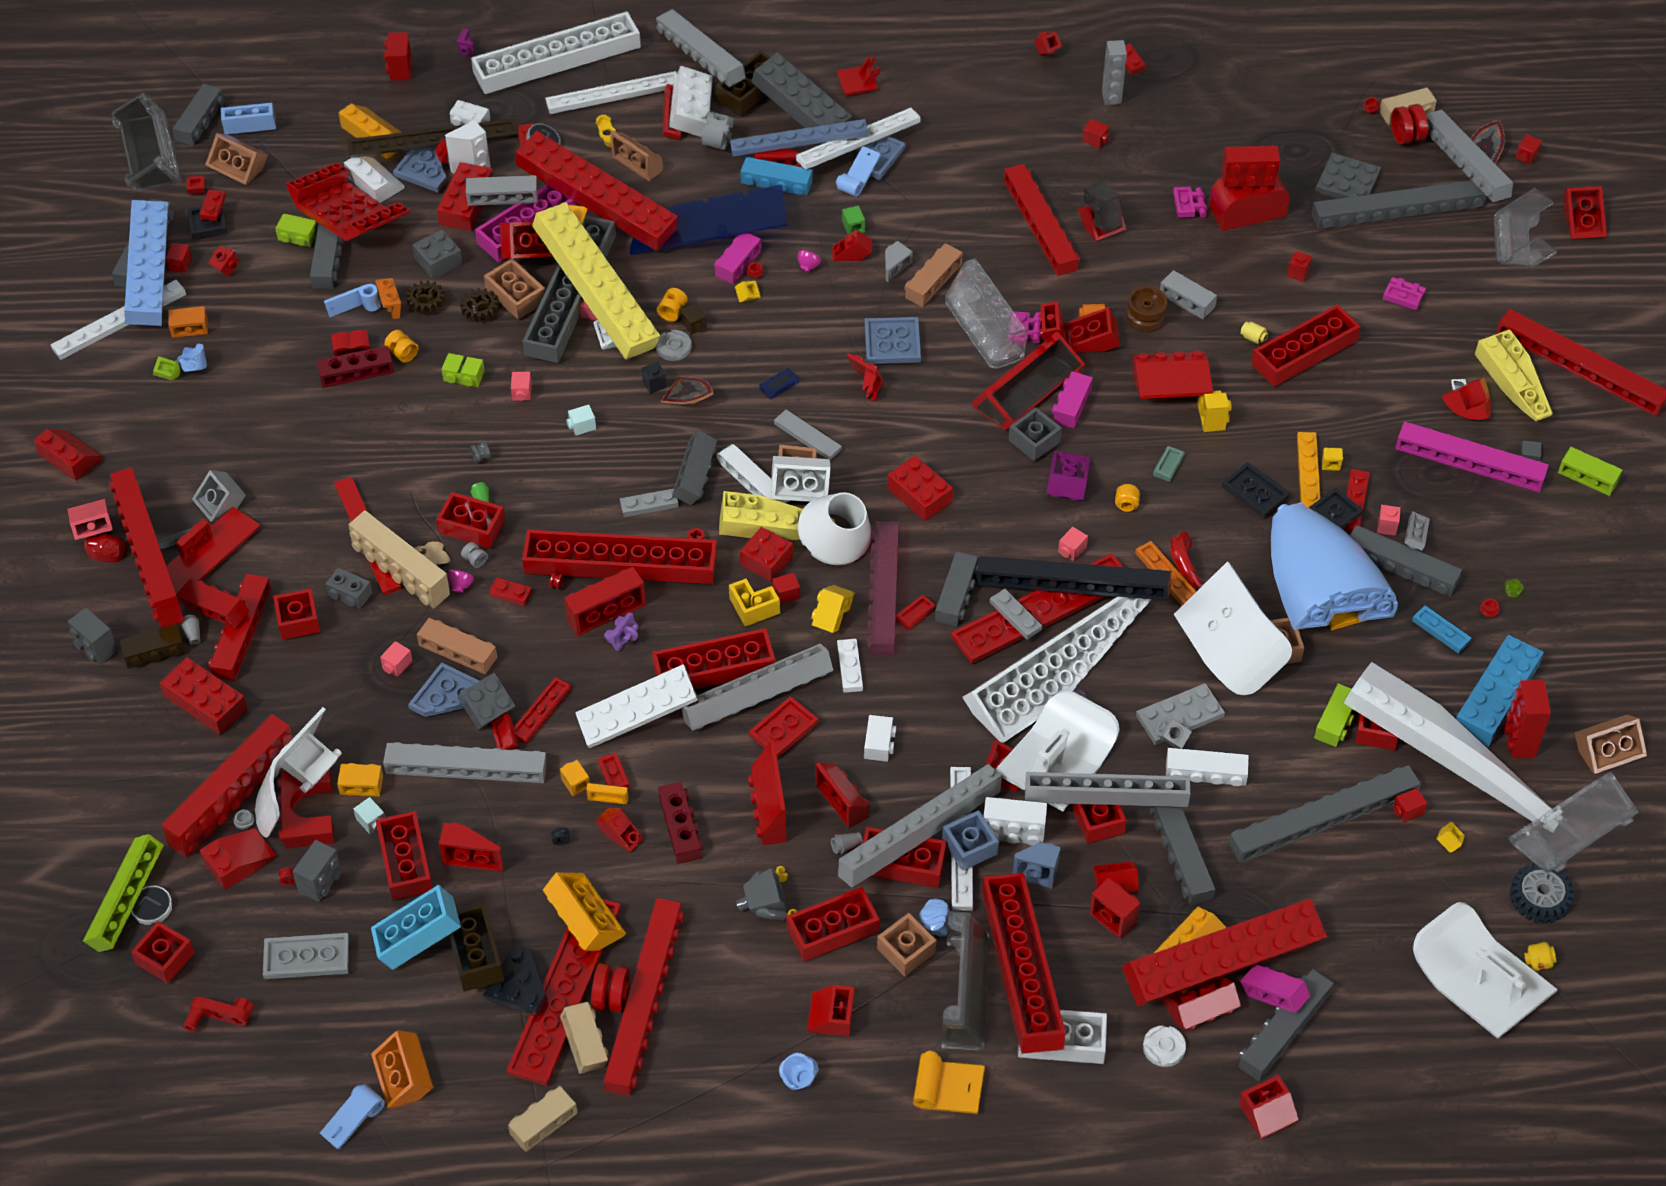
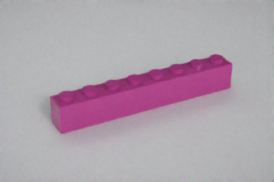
(1471, 456)

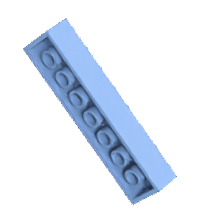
(146, 263)

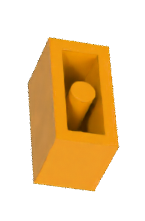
(360, 780)

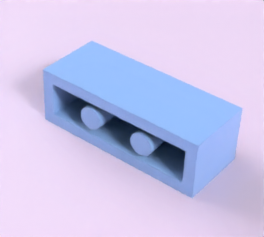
(248, 118)

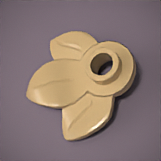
(434, 552)

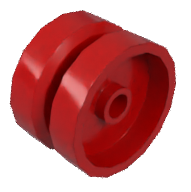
(1409, 124)
(610, 988)

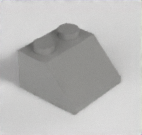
(218, 495)

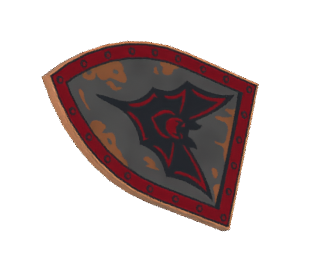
(1490, 139)
(687, 391)

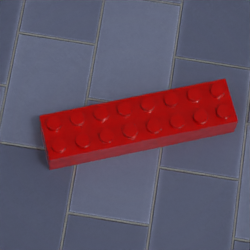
(226, 787)

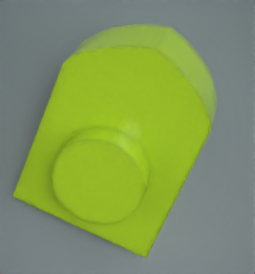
(167, 368)

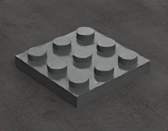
(1347, 177)

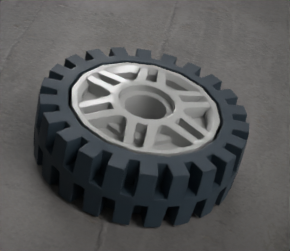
(1548, 906)

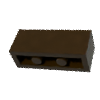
(152, 646)

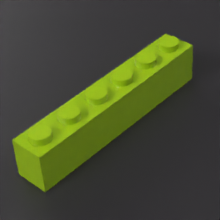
(123, 893)

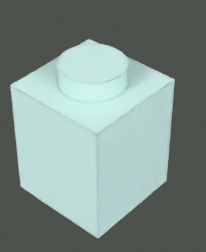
(581, 420)
(367, 814)

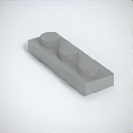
(648, 503)
(1416, 531)
(1015, 614)

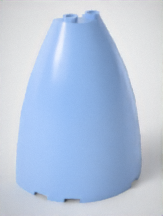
(1324, 570)

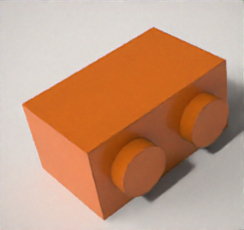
(188, 321)

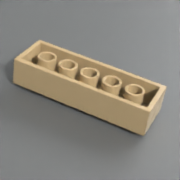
(399, 559)

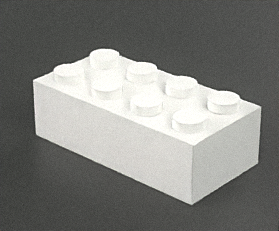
(690, 101)
(1083, 1039)

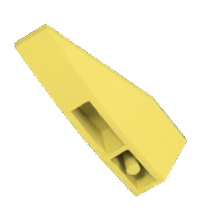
(1514, 373)
(746, 513)

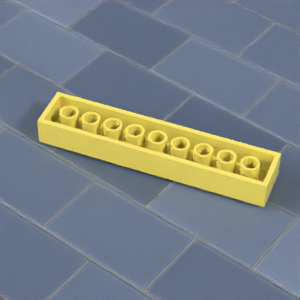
(596, 280)

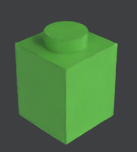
(853, 220)

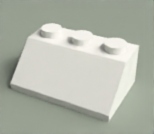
(468, 146)
(372, 178)
(799, 478)

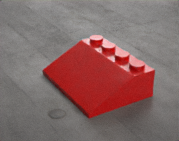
(1172, 374)
(768, 797)

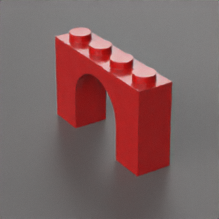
(298, 830)

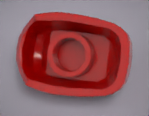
(105, 548)

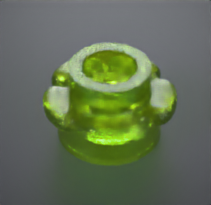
(1511, 590)

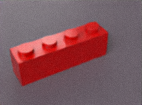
(213, 602)

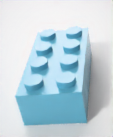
(415, 927)

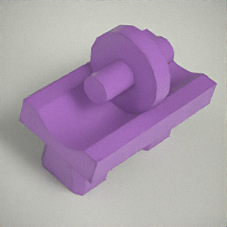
(624, 631)

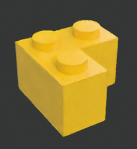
(1214, 411)
(753, 605)
(831, 607)

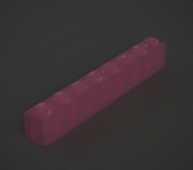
(884, 588)

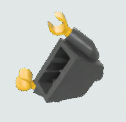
(765, 895)

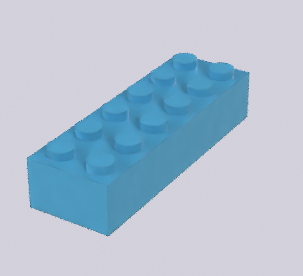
(1492, 696)

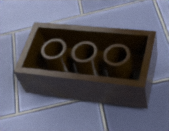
(743, 94)
(475, 949)

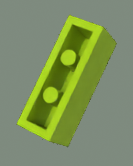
(1590, 471)
(1335, 718)

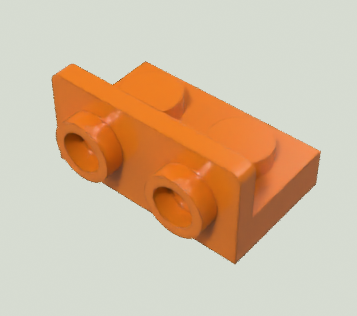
(389, 296)

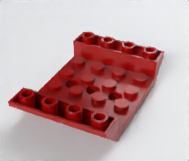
(339, 204)

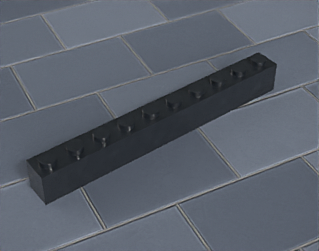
(1074, 578)

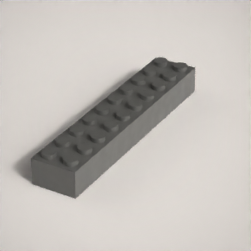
(561, 302)

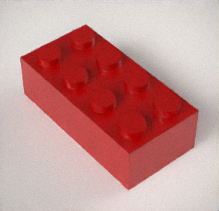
(453, 208)
(605, 601)
(203, 696)
(1527, 719)
(404, 855)
(918, 866)
(832, 924)

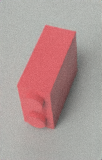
(89, 519)

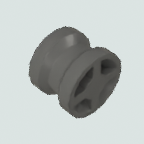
(480, 452)

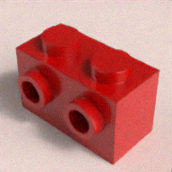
(1051, 320)

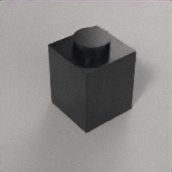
(654, 377)

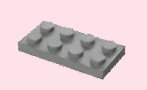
(1189, 708)
(306, 956)

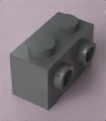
(348, 588)

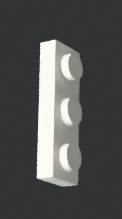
(849, 665)

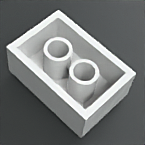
(1016, 820)

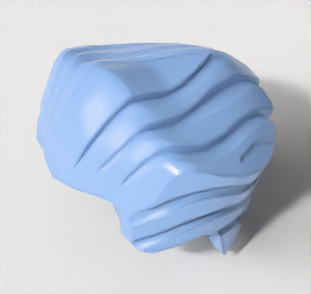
(193, 358)
(935, 917)
(798, 1071)

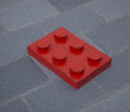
(784, 726)

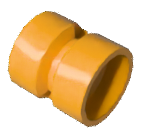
(671, 304)
(401, 346)

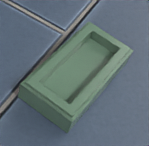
(1168, 463)

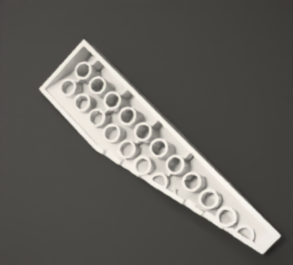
(1023, 689)
(1440, 736)

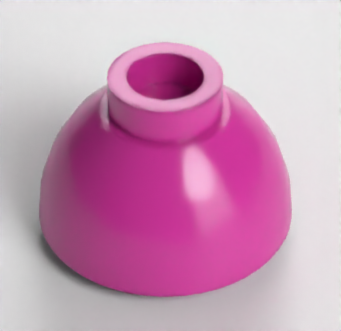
(808, 260)
(459, 580)

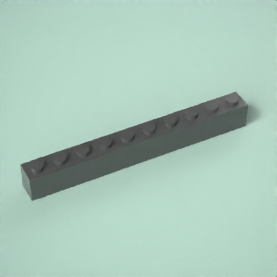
(1397, 204)
(1321, 814)

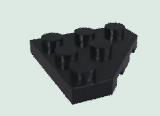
(522, 983)

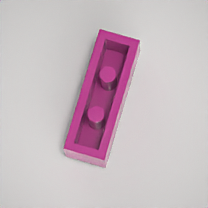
(737, 257)
(1072, 399)
(1275, 988)

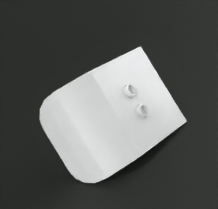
(1233, 633)
(1066, 738)
(302, 758)
(1478, 971)

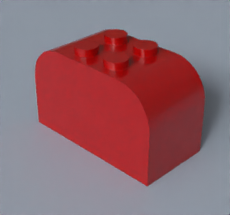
(1247, 205)

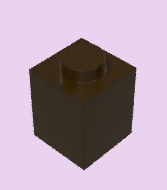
(693, 319)

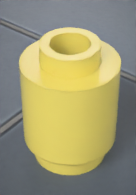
(1254, 332)

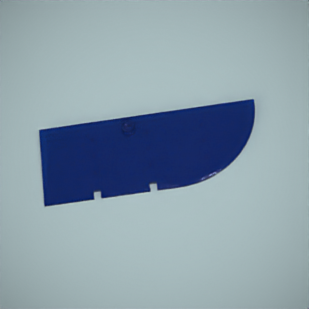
(723, 217)

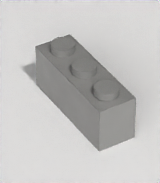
(1188, 294)

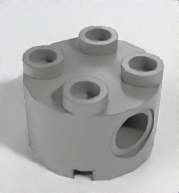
(717, 131)

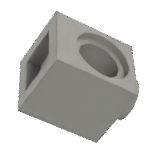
(1180, 736)

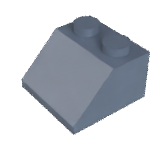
(1038, 864)

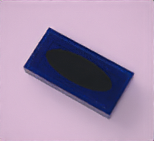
(779, 383)

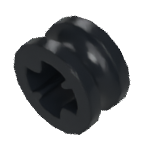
(560, 836)

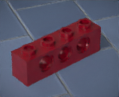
(355, 366)
(683, 850)

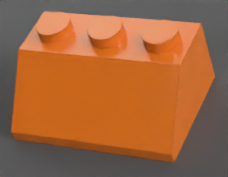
(401, 1069)

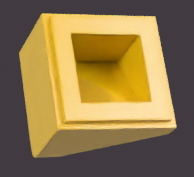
(747, 291)
(1332, 459)
(1450, 837)

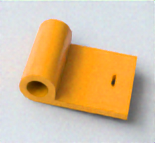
(946, 1085)

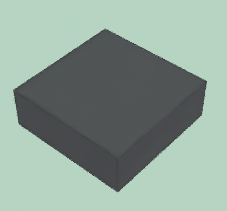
(1531, 450)

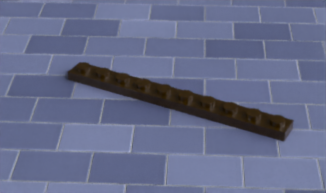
(423, 138)

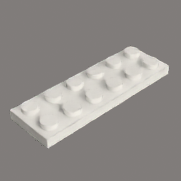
(636, 706)

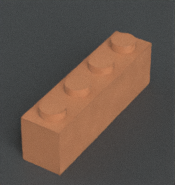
(933, 275)
(457, 645)

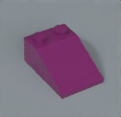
(1068, 475)

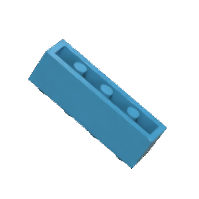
(768, 174)

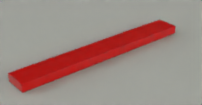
(354, 507)

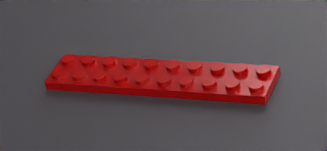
(1047, 607)
(564, 986)

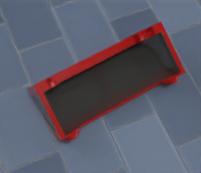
(1028, 382)

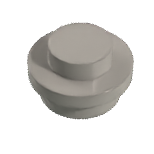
(243, 819)

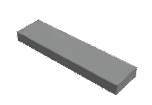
(807, 435)

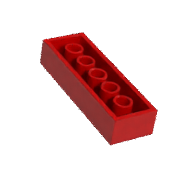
(1305, 345)
(718, 659)

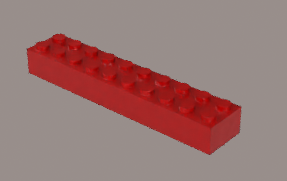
(596, 190)
(145, 548)
(609, 554)
(1224, 952)
(1023, 964)

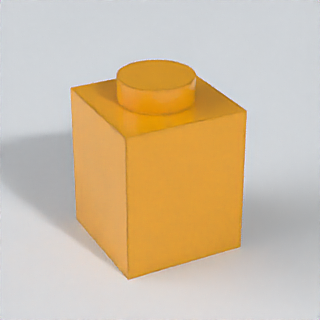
(574, 777)

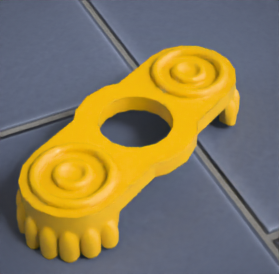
(603, 124)

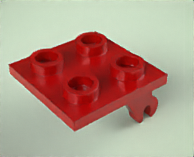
(860, 78)
(872, 377)

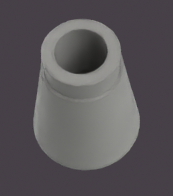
(191, 629)
(844, 842)

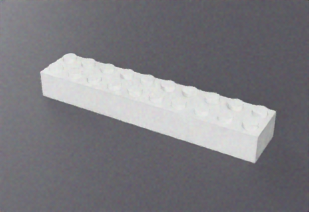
(555, 52)

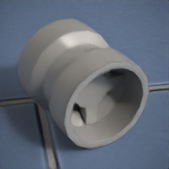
(473, 554)

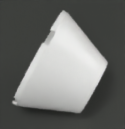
(825, 538)

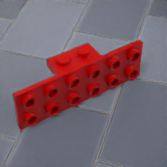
(208, 546)

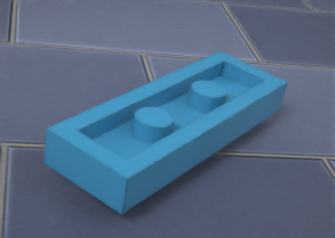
(1441, 629)

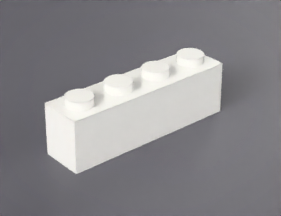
(1208, 766)

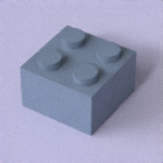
(970, 840)

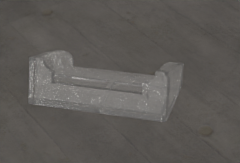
(1575, 823)

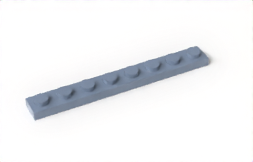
(799, 137)

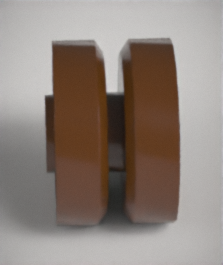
(1146, 308)

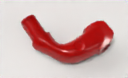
(1179, 550)

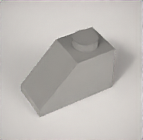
(896, 260)

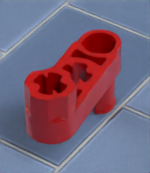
(234, 1014)

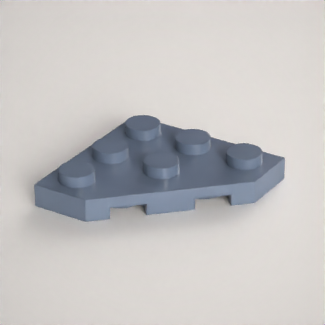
(889, 150)
(422, 169)
(441, 691)

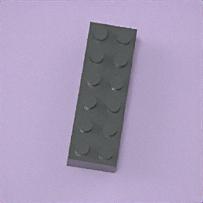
(797, 94)

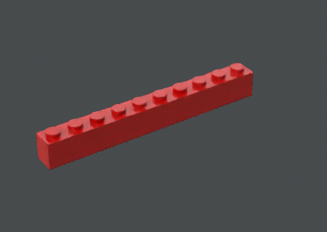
(1584, 363)
(643, 997)

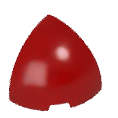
(1470, 400)

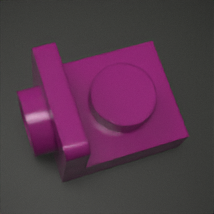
(465, 43)

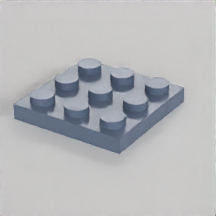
(892, 340)

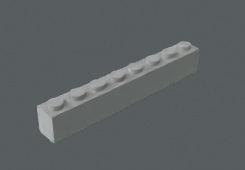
(700, 48)
(1468, 156)
(757, 686)
(465, 762)
(1107, 789)

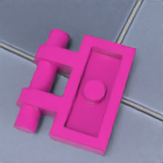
(1184, 202)
(1404, 293)
(1030, 322)

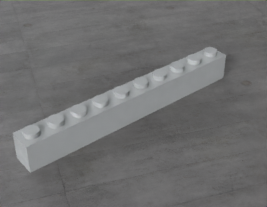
(919, 826)

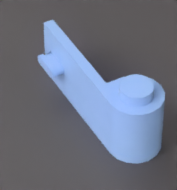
(859, 173)
(365, 295)
(360, 1104)

